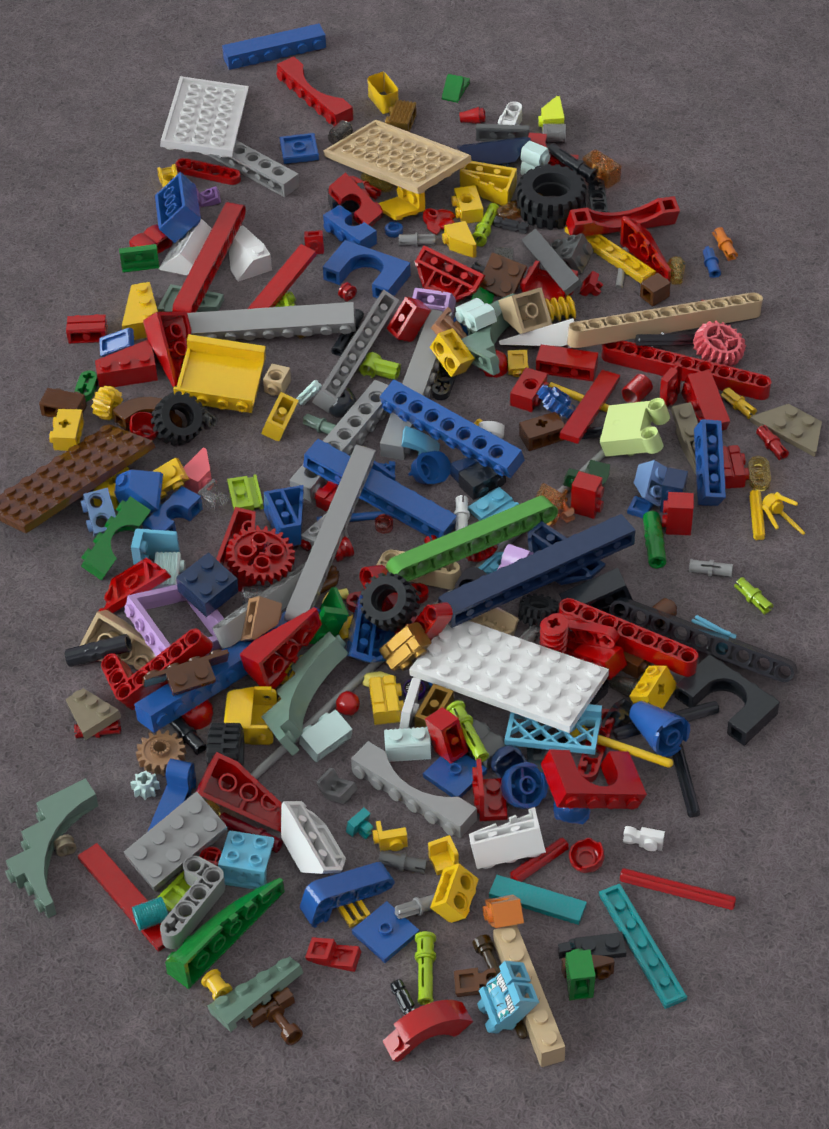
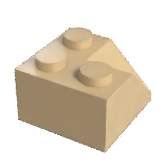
(526, 311)

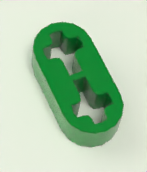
(90, 386)

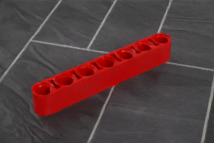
(635, 639)

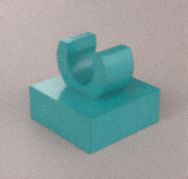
(360, 824)

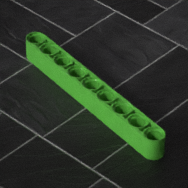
(472, 538)

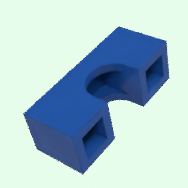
(339, 223)
(180, 505)

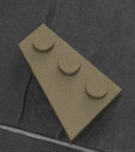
(91, 712)

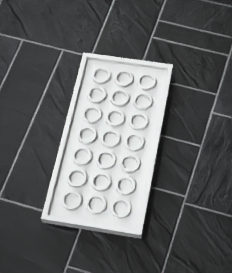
(205, 117)
(511, 674)

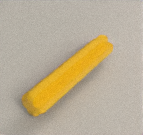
(757, 515)

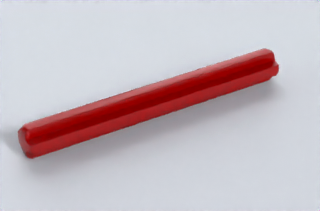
(677, 888)

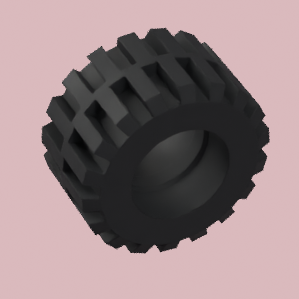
(188, 407)
(378, 591)
(226, 740)

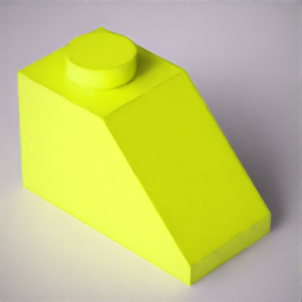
(551, 113)

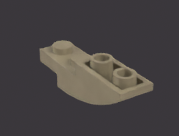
(686, 422)

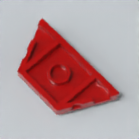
(136, 579)

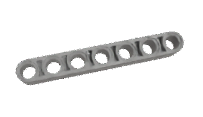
(230, 628)

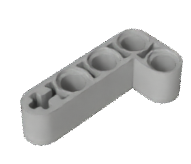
(176, 927)

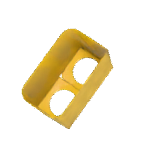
(382, 83)

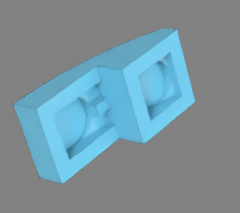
(418, 441)

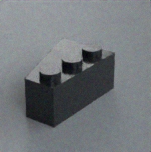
(600, 591)

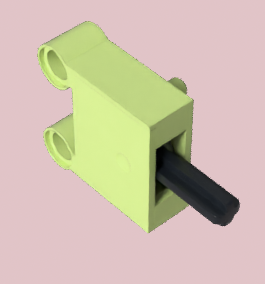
(630, 429)

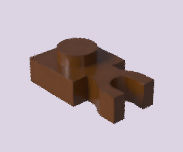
(470, 981)

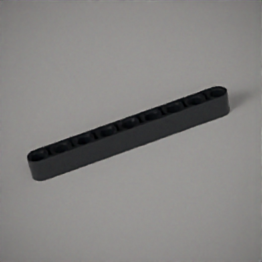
(713, 638)

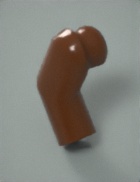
(331, 579)

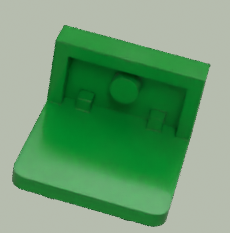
(332, 615)

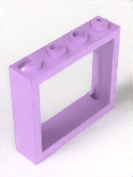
(140, 602)

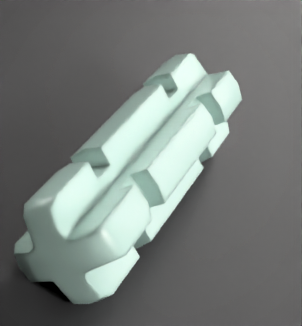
(309, 392)

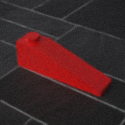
(272, 653)

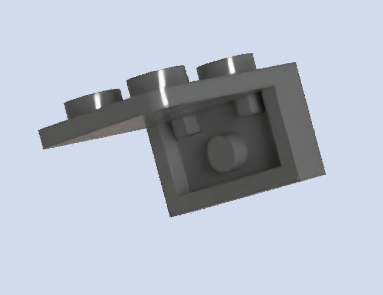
(574, 250)

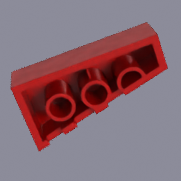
(240, 520)

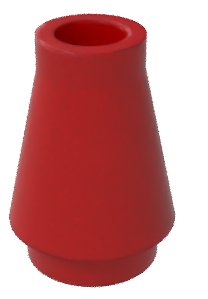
(473, 115)

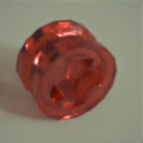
(387, 519)

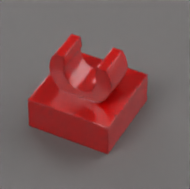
(591, 285)

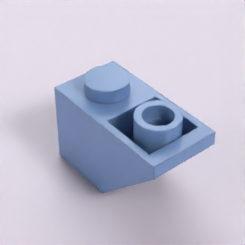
(650, 480)

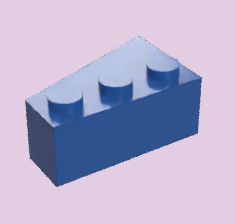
(285, 512)

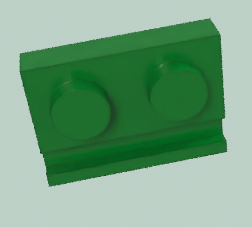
(139, 258)

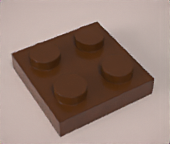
(502, 275)

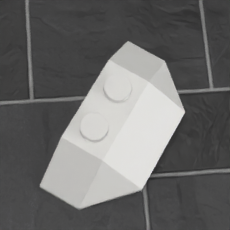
(309, 840)

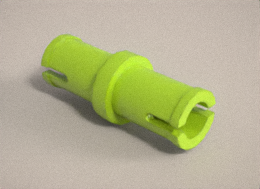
(753, 595)

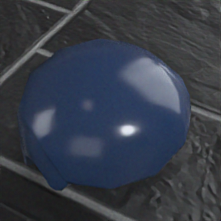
(505, 758)

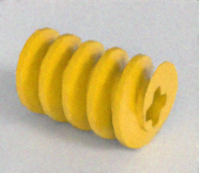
(560, 308)

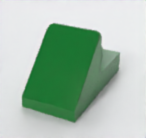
(454, 87)

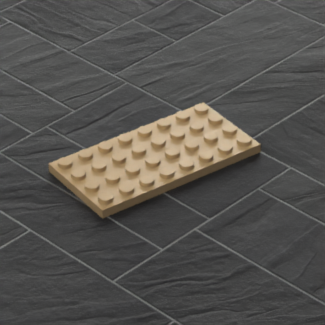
(397, 156)

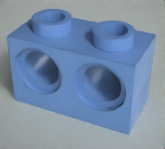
(104, 511)

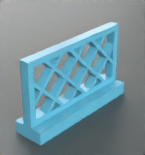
(591, 717)

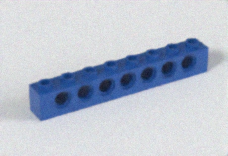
(397, 393)

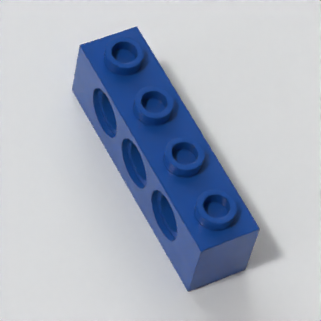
(709, 462)

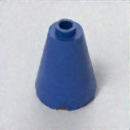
(660, 727)

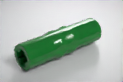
(654, 539)

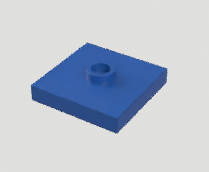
(299, 148)
(452, 778)
(384, 932)

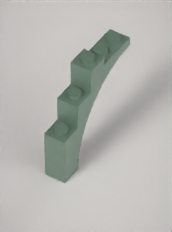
(55, 817)

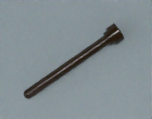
(484, 946)

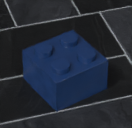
(207, 584)

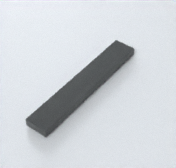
(551, 262)

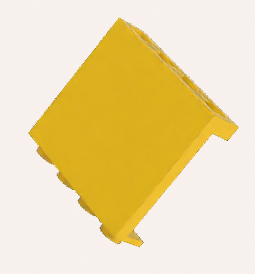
(222, 372)

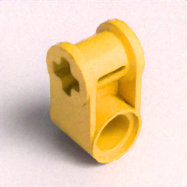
(166, 174)

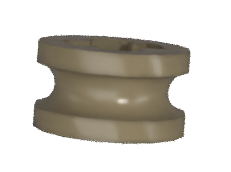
(64, 845)

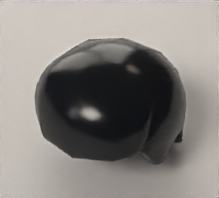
(343, 404)

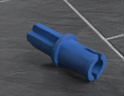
(711, 262)

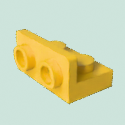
(173, 476)

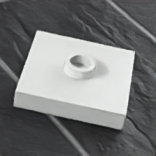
(410, 705)

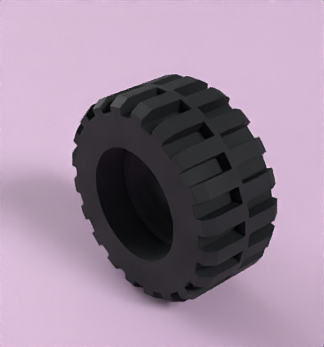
(550, 181)

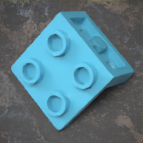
(148, 542)
(245, 859)

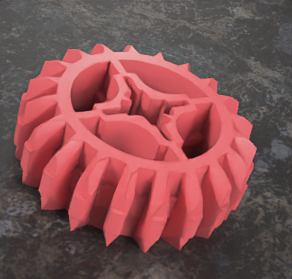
(719, 343)

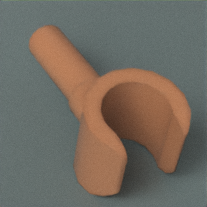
(567, 514)

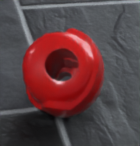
(347, 703)

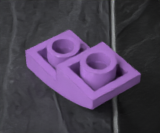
(209, 197)

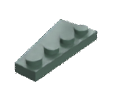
(246, 996)

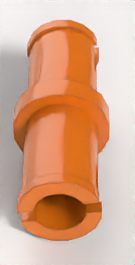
(725, 244)

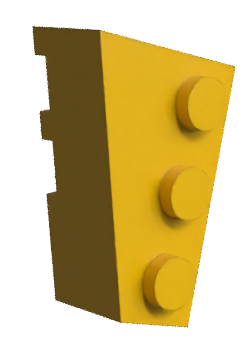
(492, 181)

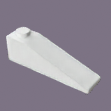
(248, 256)
(550, 335)

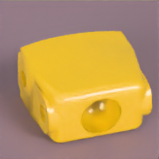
(247, 708)

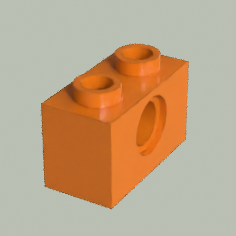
(503, 911)

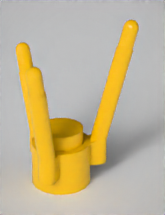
(774, 505)

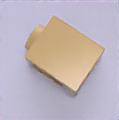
(276, 379)

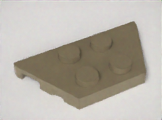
(791, 426)

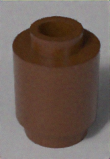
(667, 606)

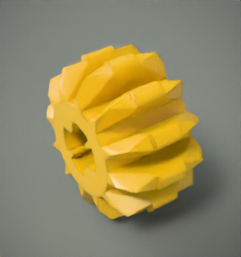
(105, 401)

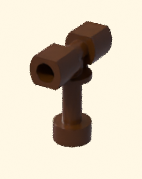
(274, 1011)

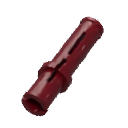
(238, 825)

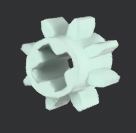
(145, 785)

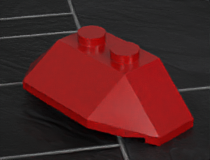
(446, 275)

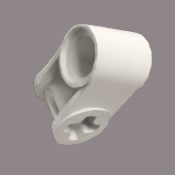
(512, 114)

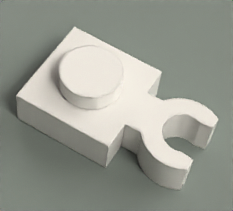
(647, 838)

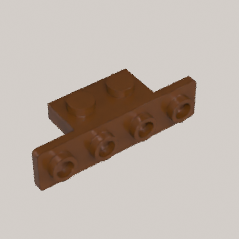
(188, 675)

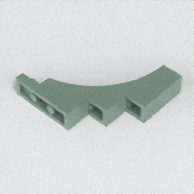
(482, 342)
(311, 669)

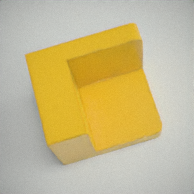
(442, 854)

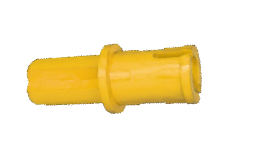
(738, 402)

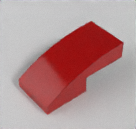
(328, 953)

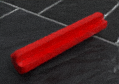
(536, 863)

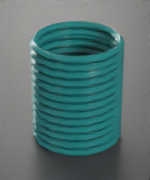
(150, 913)

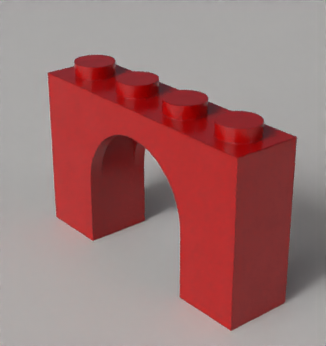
(574, 791)

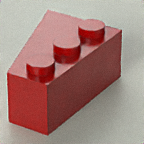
(127, 366)
(705, 398)

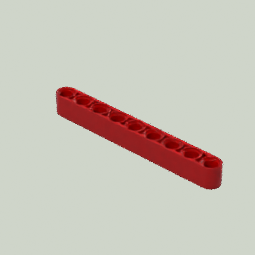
(210, 258)
(660, 361)

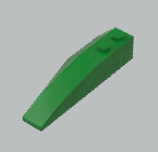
(220, 933)

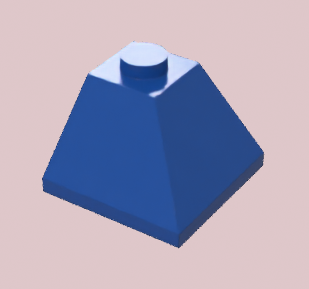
(140, 485)

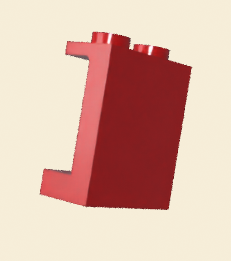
(540, 278)

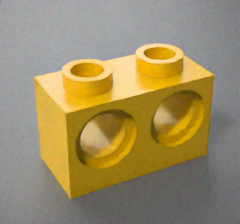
(452, 352)
(454, 893)

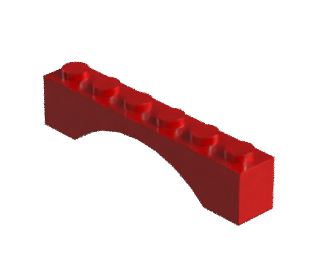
(332, 108)
(654, 214)

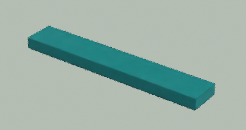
(643, 946)

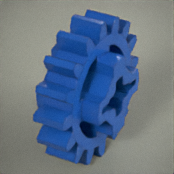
(556, 401)

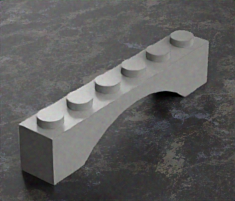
(450, 813)

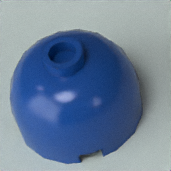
(524, 785)

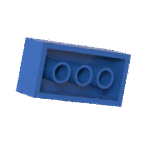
(177, 207)

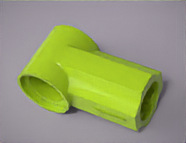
(375, 365)

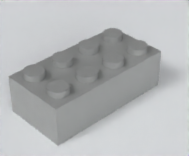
(179, 835)

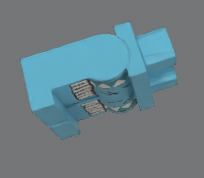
(505, 999)

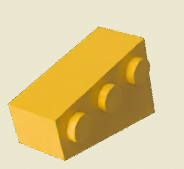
(139, 307)

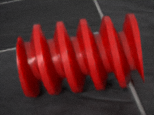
(554, 632)

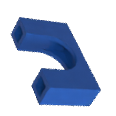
(354, 256)

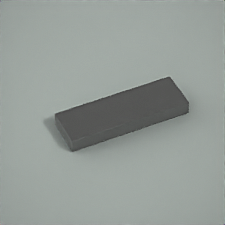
(496, 132)

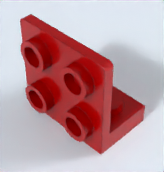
(488, 796)

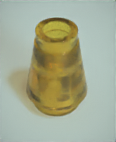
(677, 268)

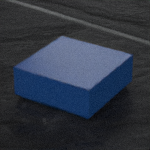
(639, 507)

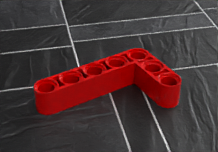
(433, 616)
(129, 687)

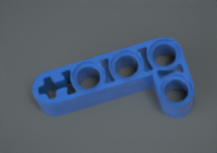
(180, 782)
(343, 889)

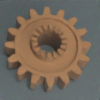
(158, 750)

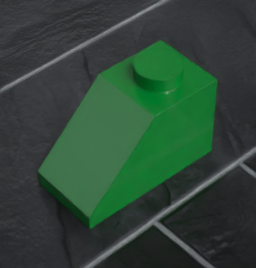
(580, 974)

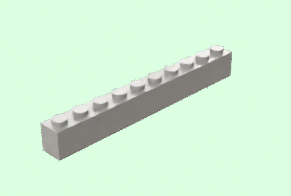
(275, 321)
(419, 378)

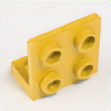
(404, 205)

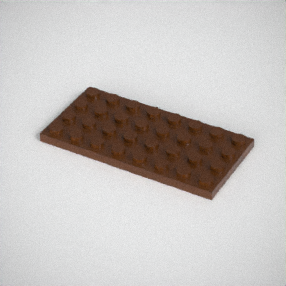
(70, 476)

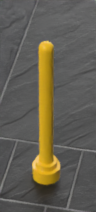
(634, 751)

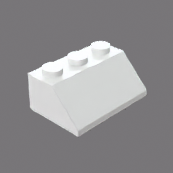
(185, 251)

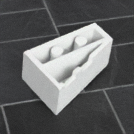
(508, 841)

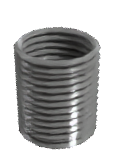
(555, 132)

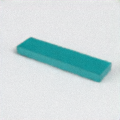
(540, 899)

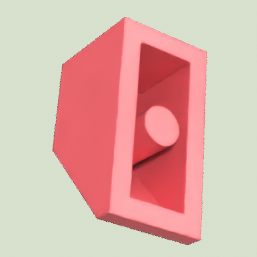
(198, 471)

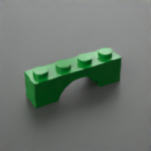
(101, 557)

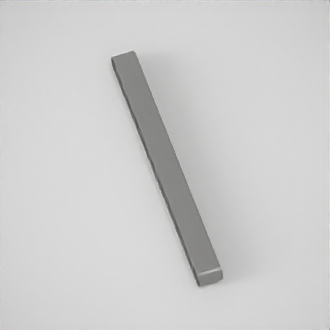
(331, 532)

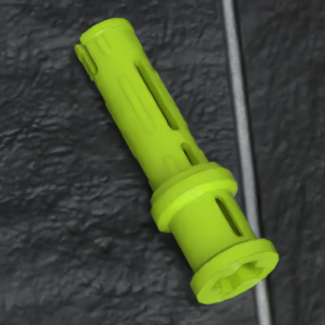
(483, 228)
(470, 735)
(425, 958)

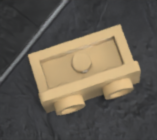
(498, 620)

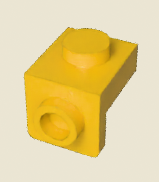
(517, 362)
(390, 839)

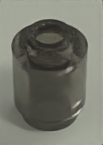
(340, 131)

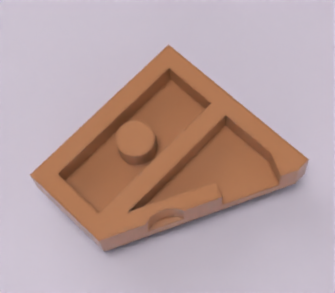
(445, 323)

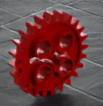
(260, 555)

